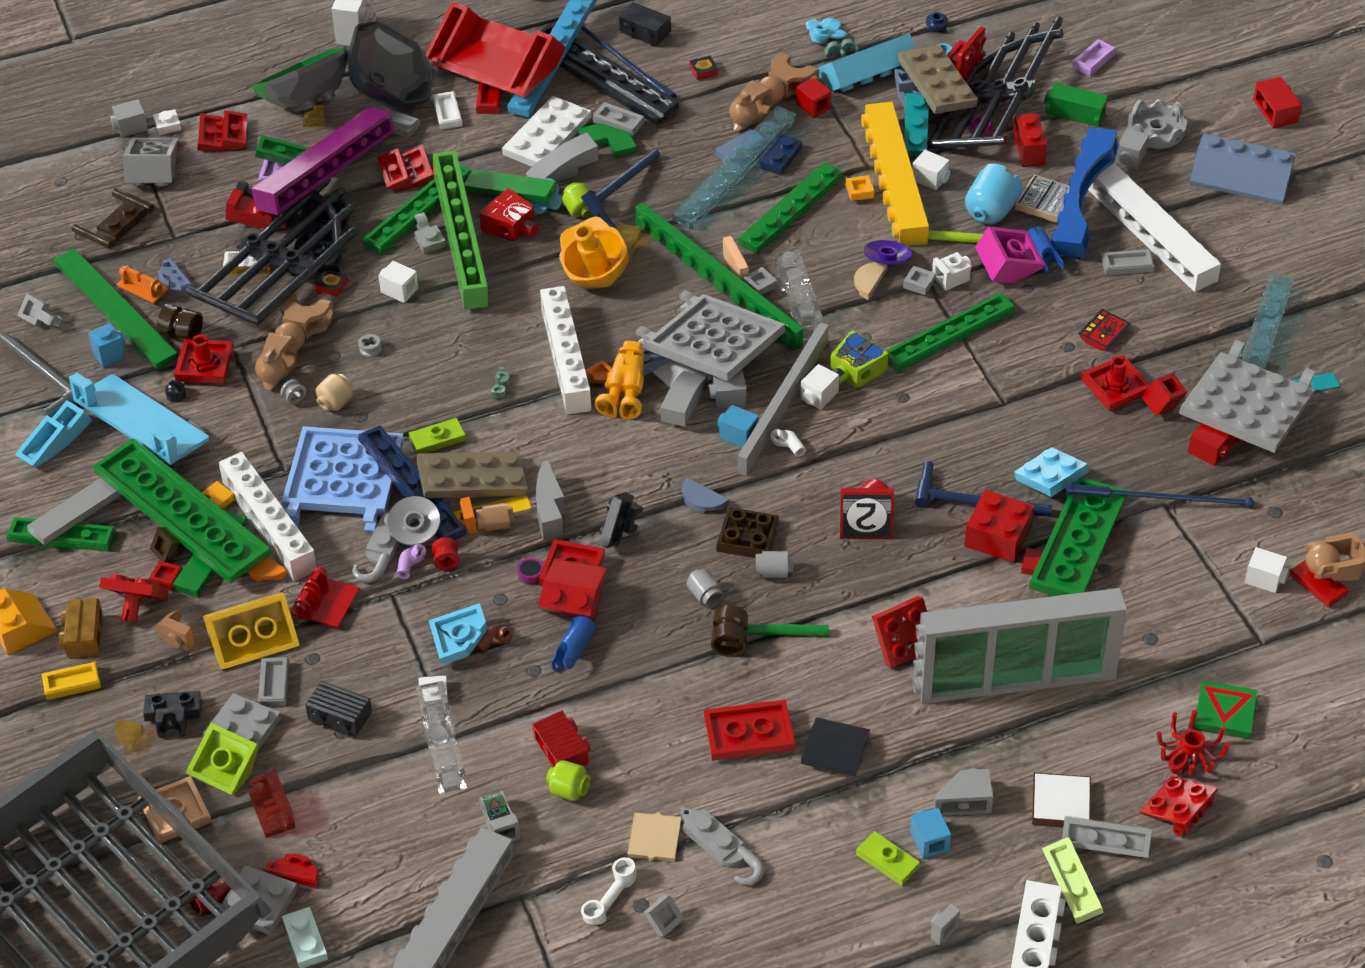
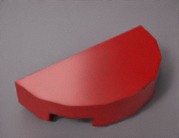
(295, 869)

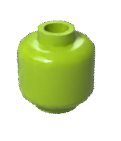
(573, 202)
(568, 780)

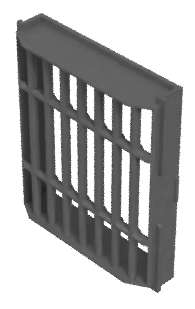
(59, 784)

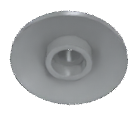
(413, 510)

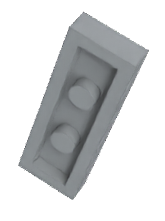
(1107, 836)

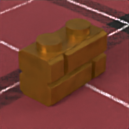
(82, 628)

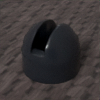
(175, 391)

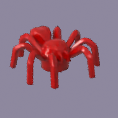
(1191, 745)

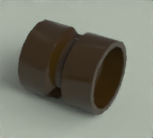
(179, 323)
(729, 630)

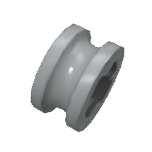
(371, 350)
(293, 391)

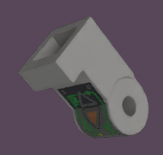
(499, 815)

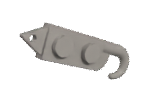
(378, 551)
(720, 843)

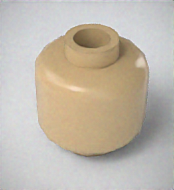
(334, 392)

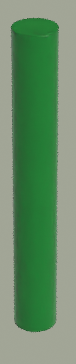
(788, 629)

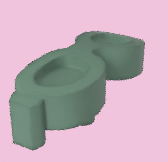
(846, 46)
(502, 381)

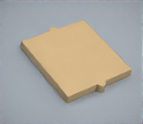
(654, 837)

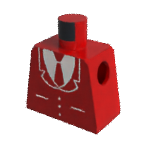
(509, 217)

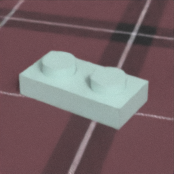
(304, 938)

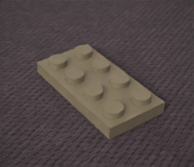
(937, 79)
(471, 474)

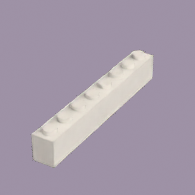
(1156, 228)

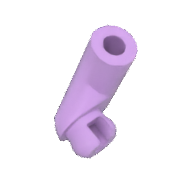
(410, 558)

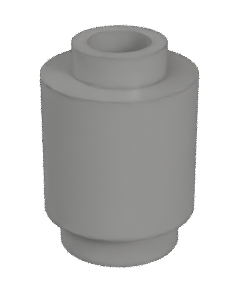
(774, 564)
(705, 588)

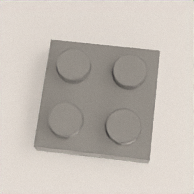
(247, 719)
(274, 892)

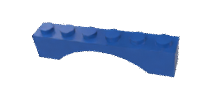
(1097, 154)

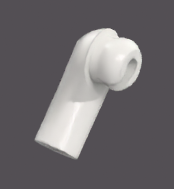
(789, 440)

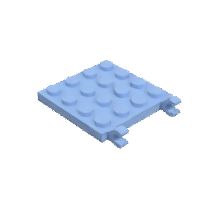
(337, 475)

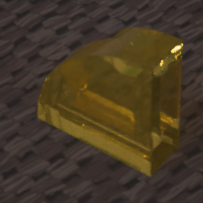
(315, 117)
(128, 733)

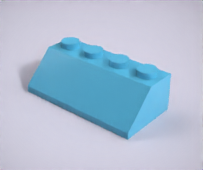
(865, 64)

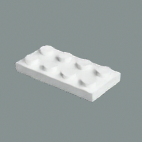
(548, 129)

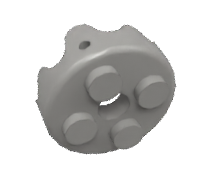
(1159, 114)

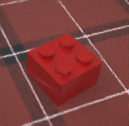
(999, 526)

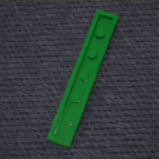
(404, 218)
(949, 332)

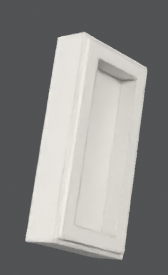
(447, 110)

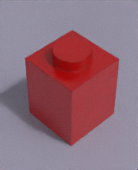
(813, 97)
(1164, 394)

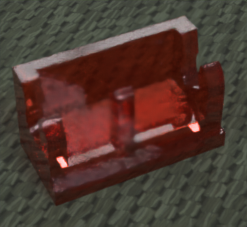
(271, 804)

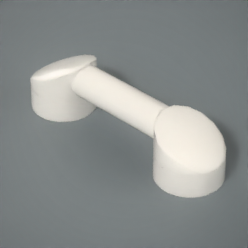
(625, 874)

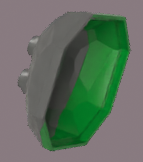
(306, 81)

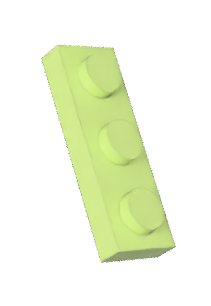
(1073, 879)

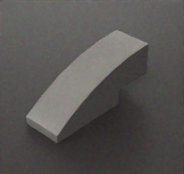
(565, 159)
(682, 398)
(549, 503)

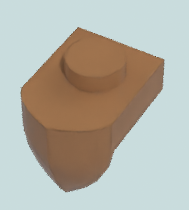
(174, 632)

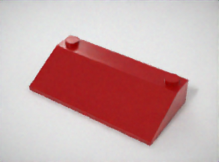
(493, 52)

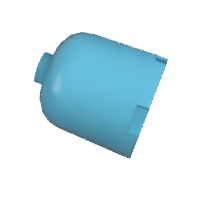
(993, 194)

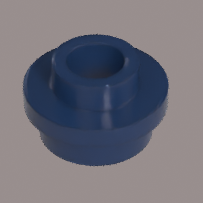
(936, 22)

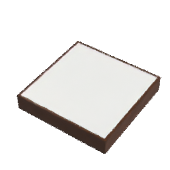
(1060, 797)

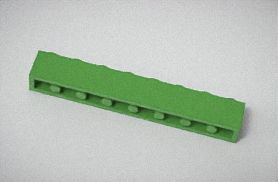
(460, 230)

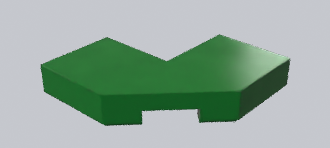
(618, 140)

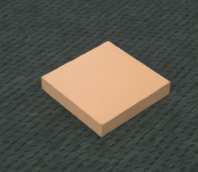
(187, 800)

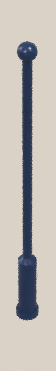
(651, 80)
(1101, 491)

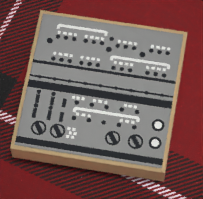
(1042, 198)

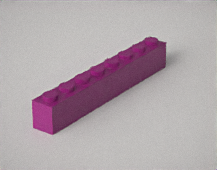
(322, 160)

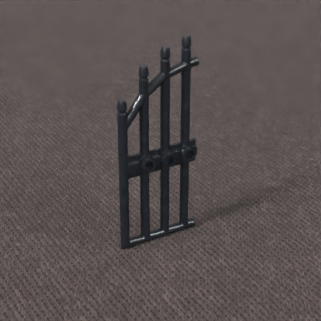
(999, 90)
(277, 254)

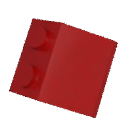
(572, 589)

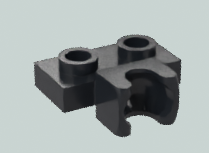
(619, 519)
(171, 710)

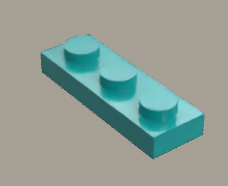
(915, 124)

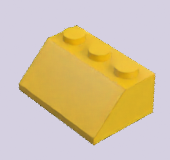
(251, 630)

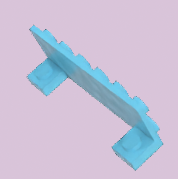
(138, 416)

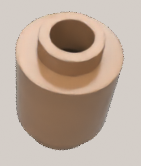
(494, 517)

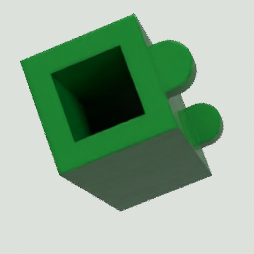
(1076, 104)

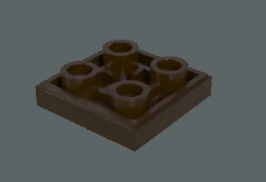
(747, 532)

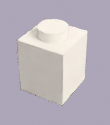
(931, 170)
(398, 281)
(819, 386)
(1266, 570)

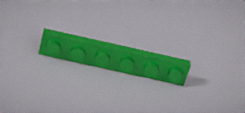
(790, 208)

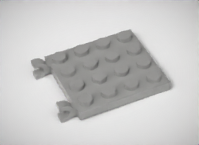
(712, 336)
(1248, 400)

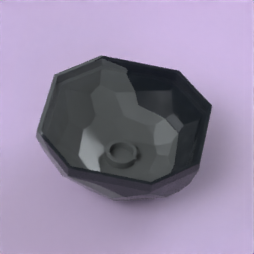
(388, 66)

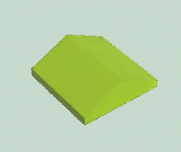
(223, 759)

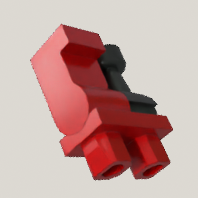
(241, 208)

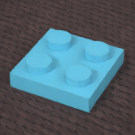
(1051, 471)

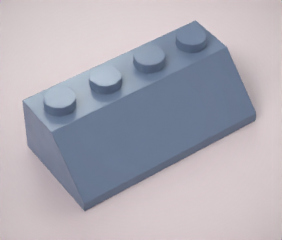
(1242, 168)

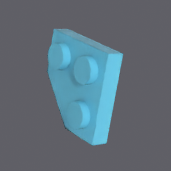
(458, 633)

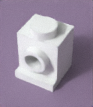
(952, 270)

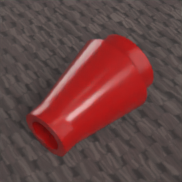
(218, 890)

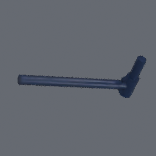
(594, 200)
(927, 493)

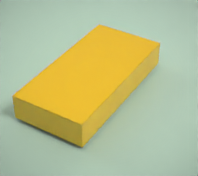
(71, 680)

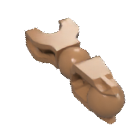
(758, 98)
(297, 326)
(1324, 557)

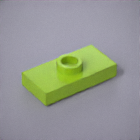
(437, 436)
(888, 858)

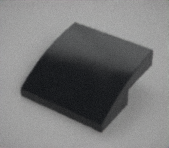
(835, 746)

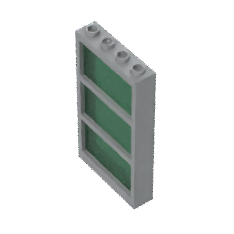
(1018, 645)

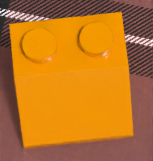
(22, 620)

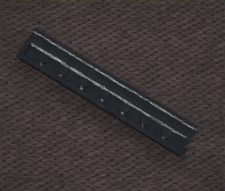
(617, 81)

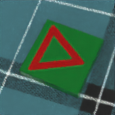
(1227, 707)

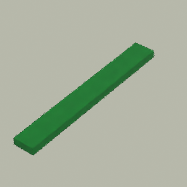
(116, 309)

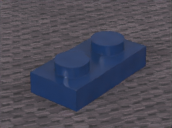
(781, 154)

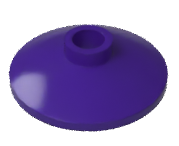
(887, 252)

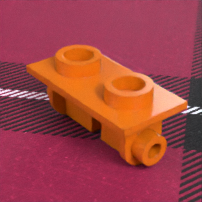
(141, 285)

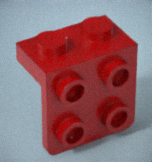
(968, 54)

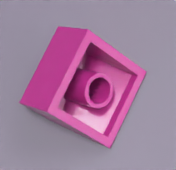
(1008, 254)

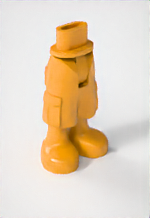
(625, 378)

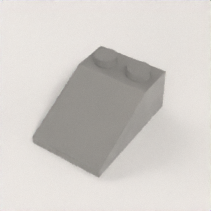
(150, 161)

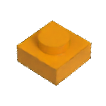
(859, 188)

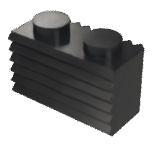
(644, 24)
(338, 708)

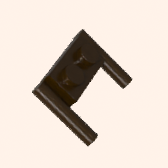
(119, 221)

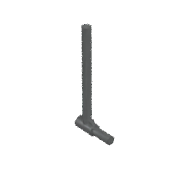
(44, 370)

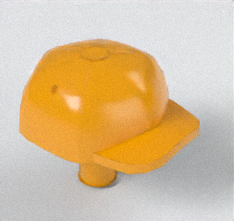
(593, 254)

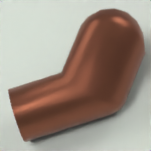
(494, 636)

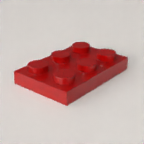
(749, 730)

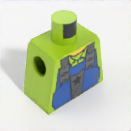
(858, 360)

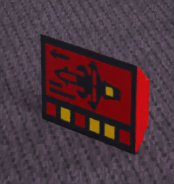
(1103, 330)

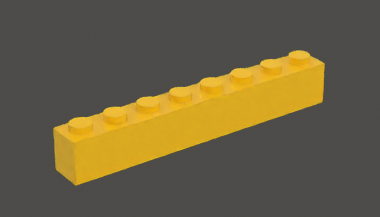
(895, 174)

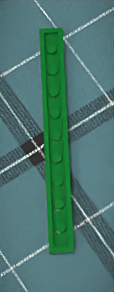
(715, 272)

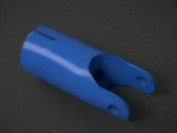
(1045, 247)
(573, 643)

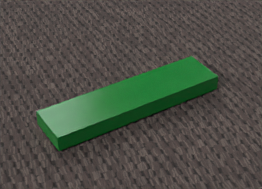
(496, 183)
(78, 537)
(196, 572)

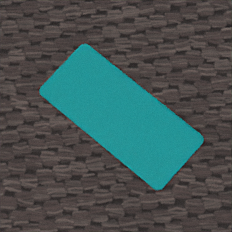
(1323, 381)

